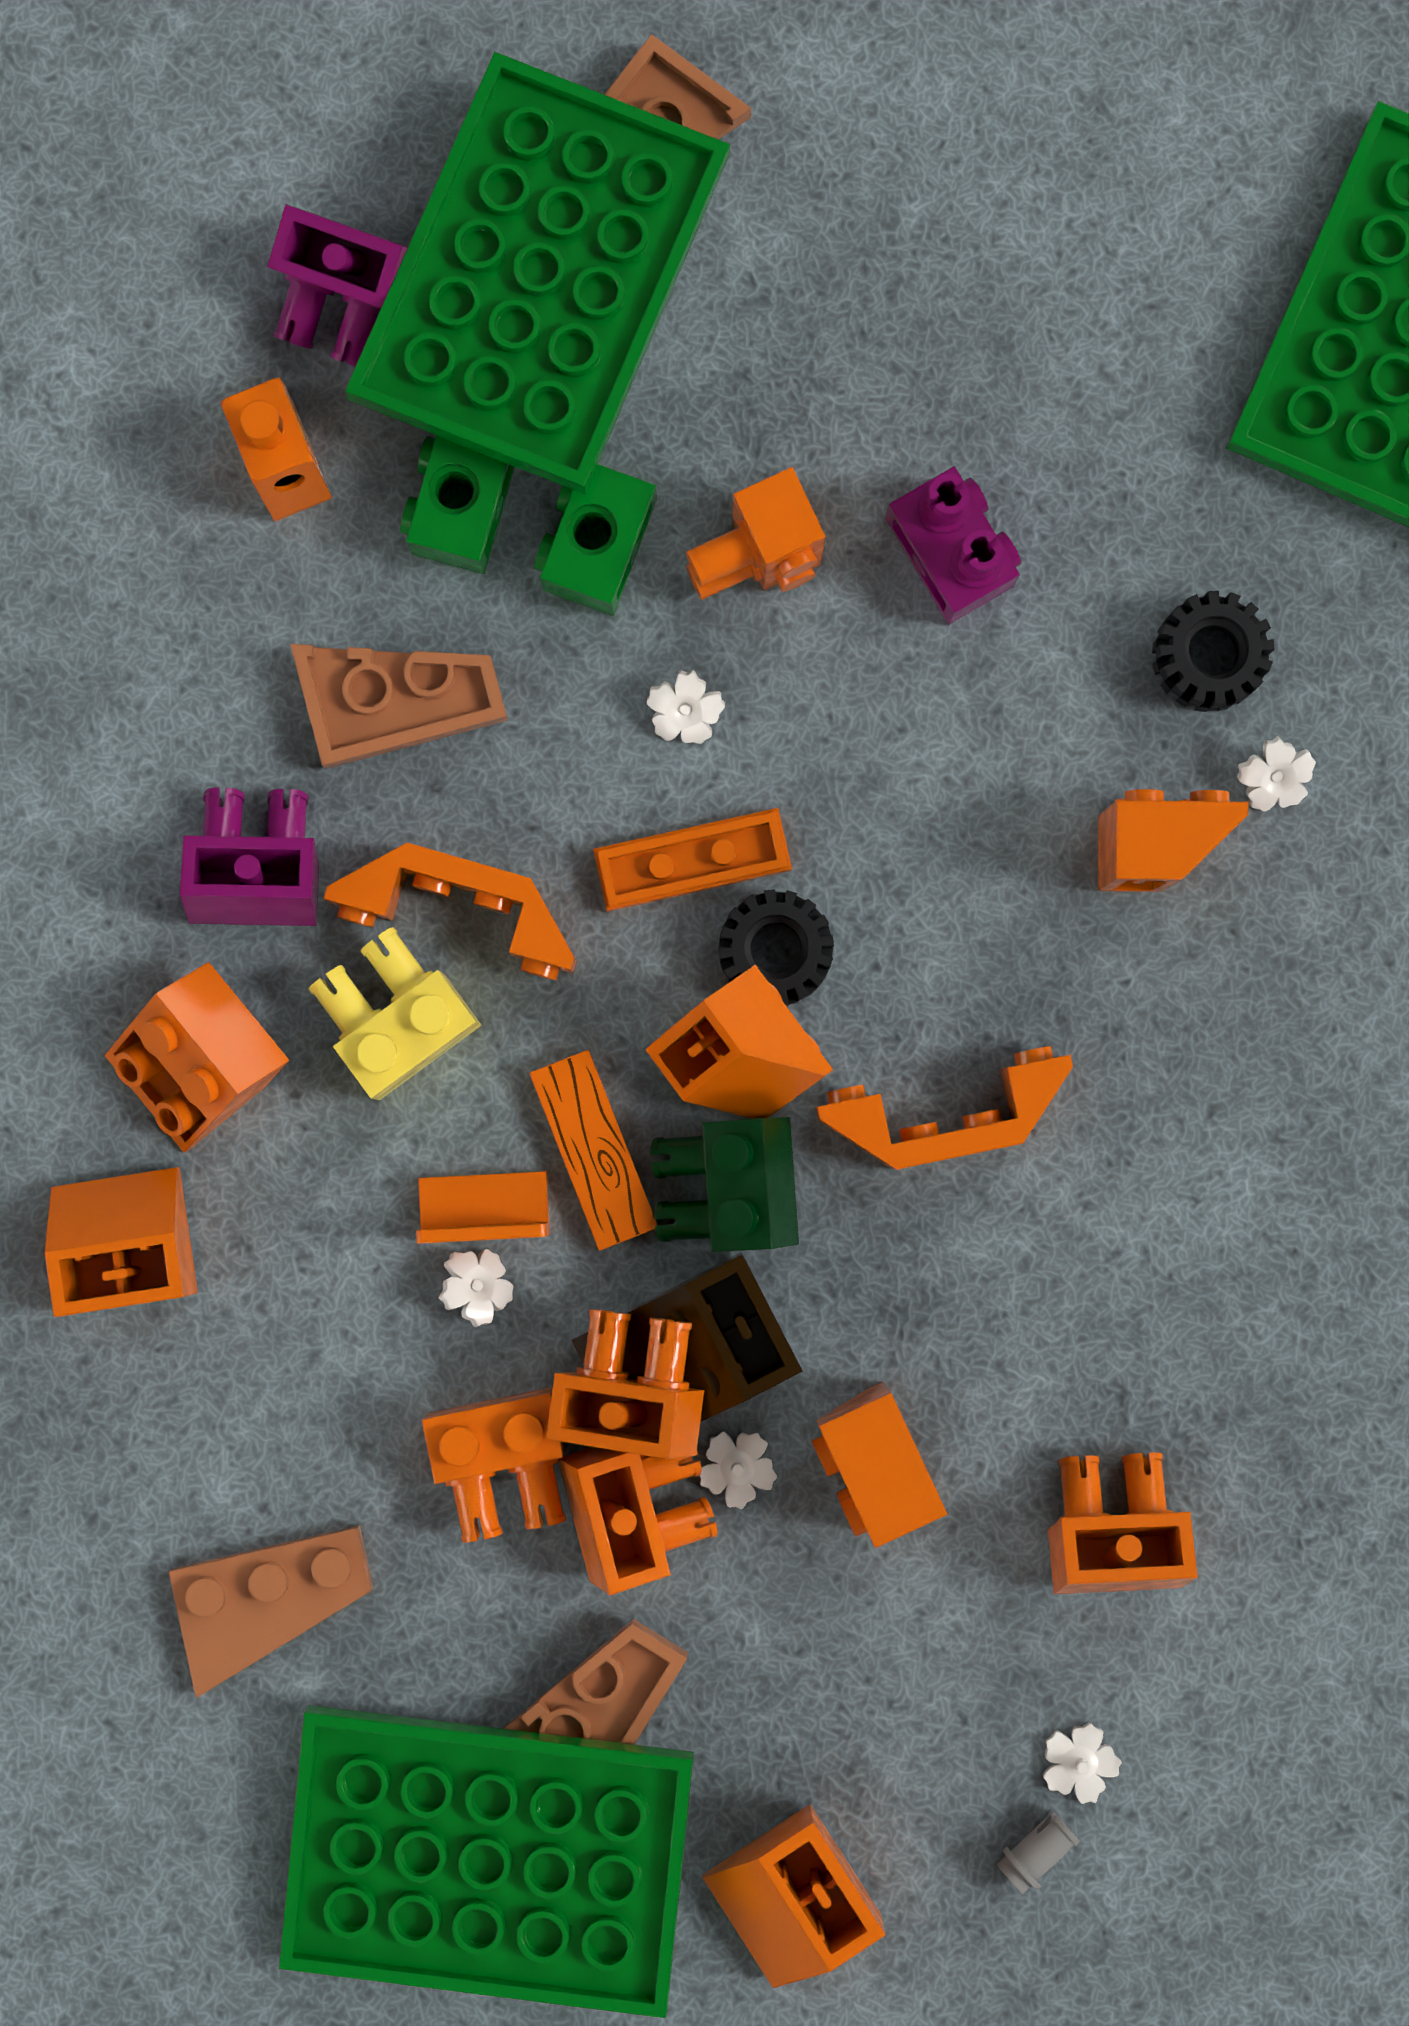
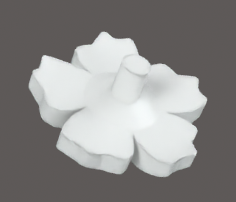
(685, 708)
(1277, 777)
(476, 1286)
(737, 1468)
(1080, 1762)

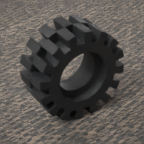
(1235, 621)
(793, 913)

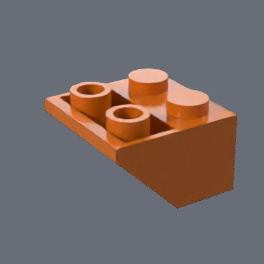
(1158, 842)
(740, 1051)
(195, 1056)
(118, 1242)
(796, 1901)

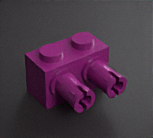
(326, 259)
(954, 544)
(251, 877)

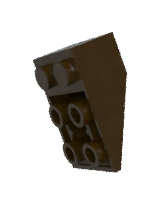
(733, 1339)

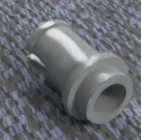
(1037, 1852)

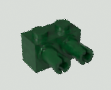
(746, 1181)

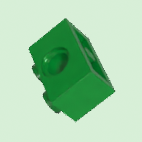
(456, 535)
(597, 575)

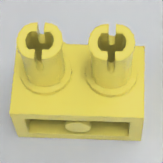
(407, 1035)

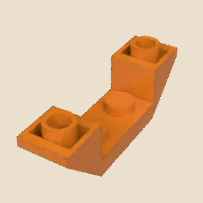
(377, 887)
(1028, 1093)

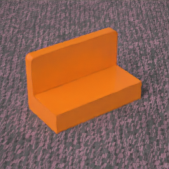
(483, 1207)

